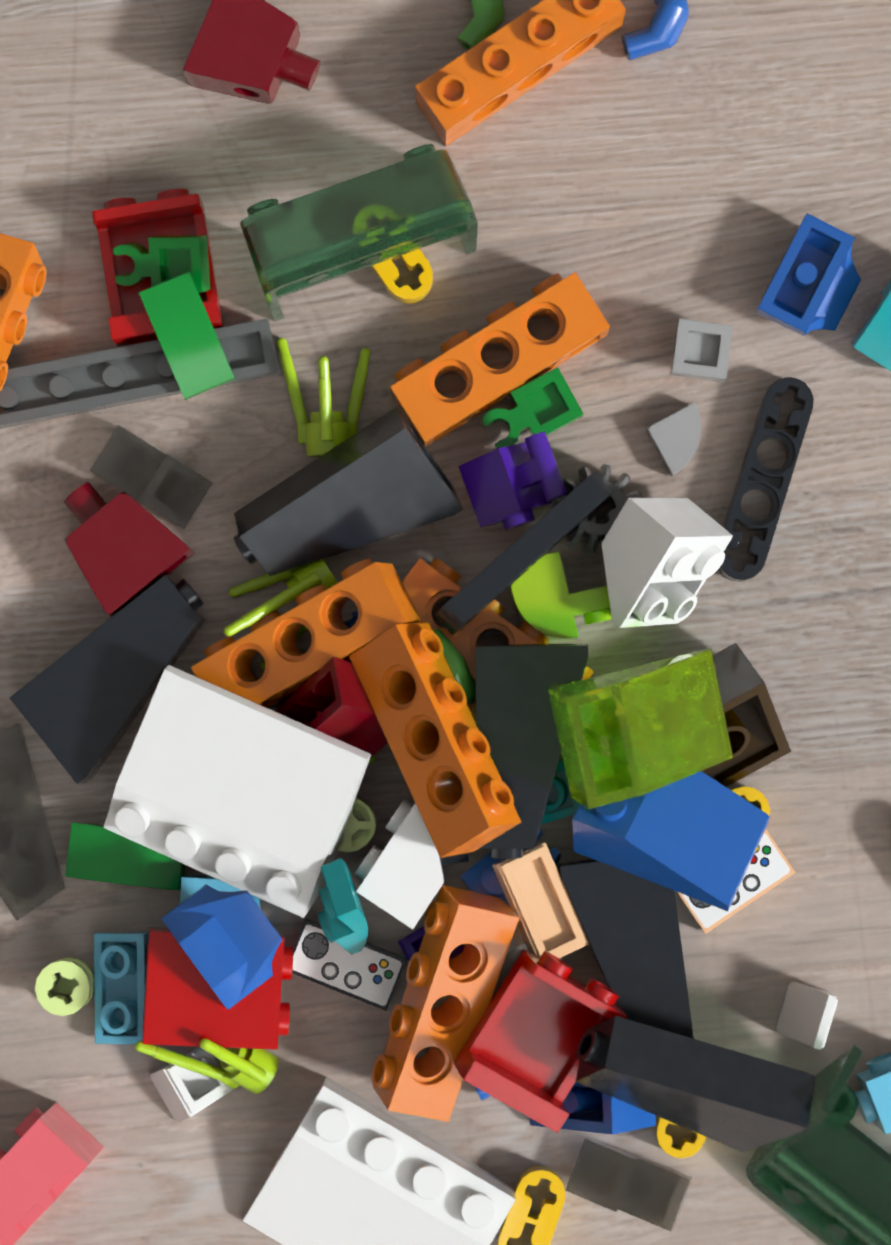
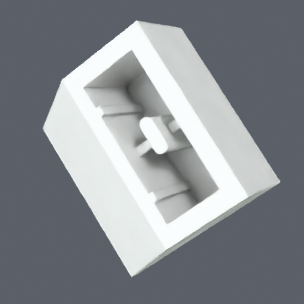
(660, 559)
(406, 872)

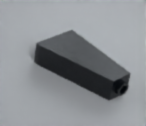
(347, 498)
(106, 679)
(521, 726)
(634, 941)
(696, 1083)

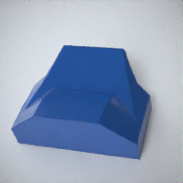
(812, 279)
(225, 940)

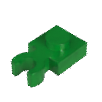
(167, 259)
(540, 407)

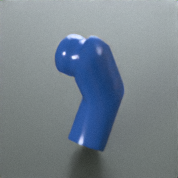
(661, 33)

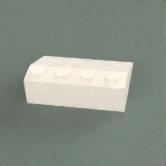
(236, 791)
(374, 1181)

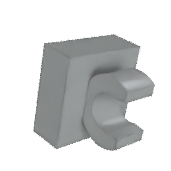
(701, 350)

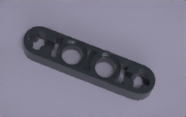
(769, 481)
(524, 553)

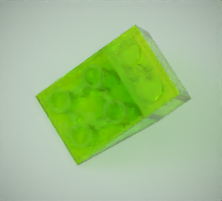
(640, 728)

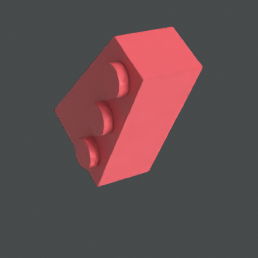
(40, 1167)

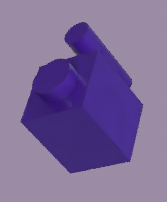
(513, 482)

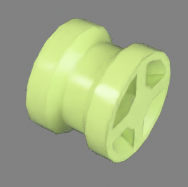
(365, 827)
(75, 981)

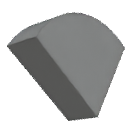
(677, 437)

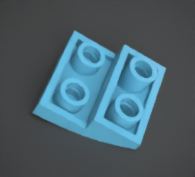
(119, 986)

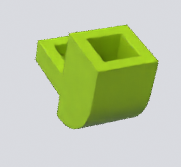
(547, 606)

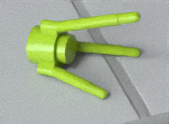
(326, 426)
(302, 579)
(239, 1066)

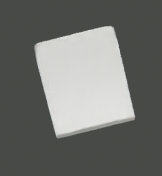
(807, 1014)
(186, 1090)

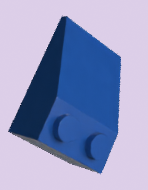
(681, 836)

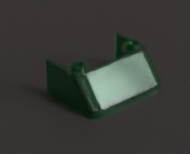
(358, 223)
(832, 1172)

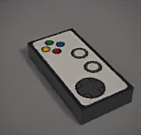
(363, 976)

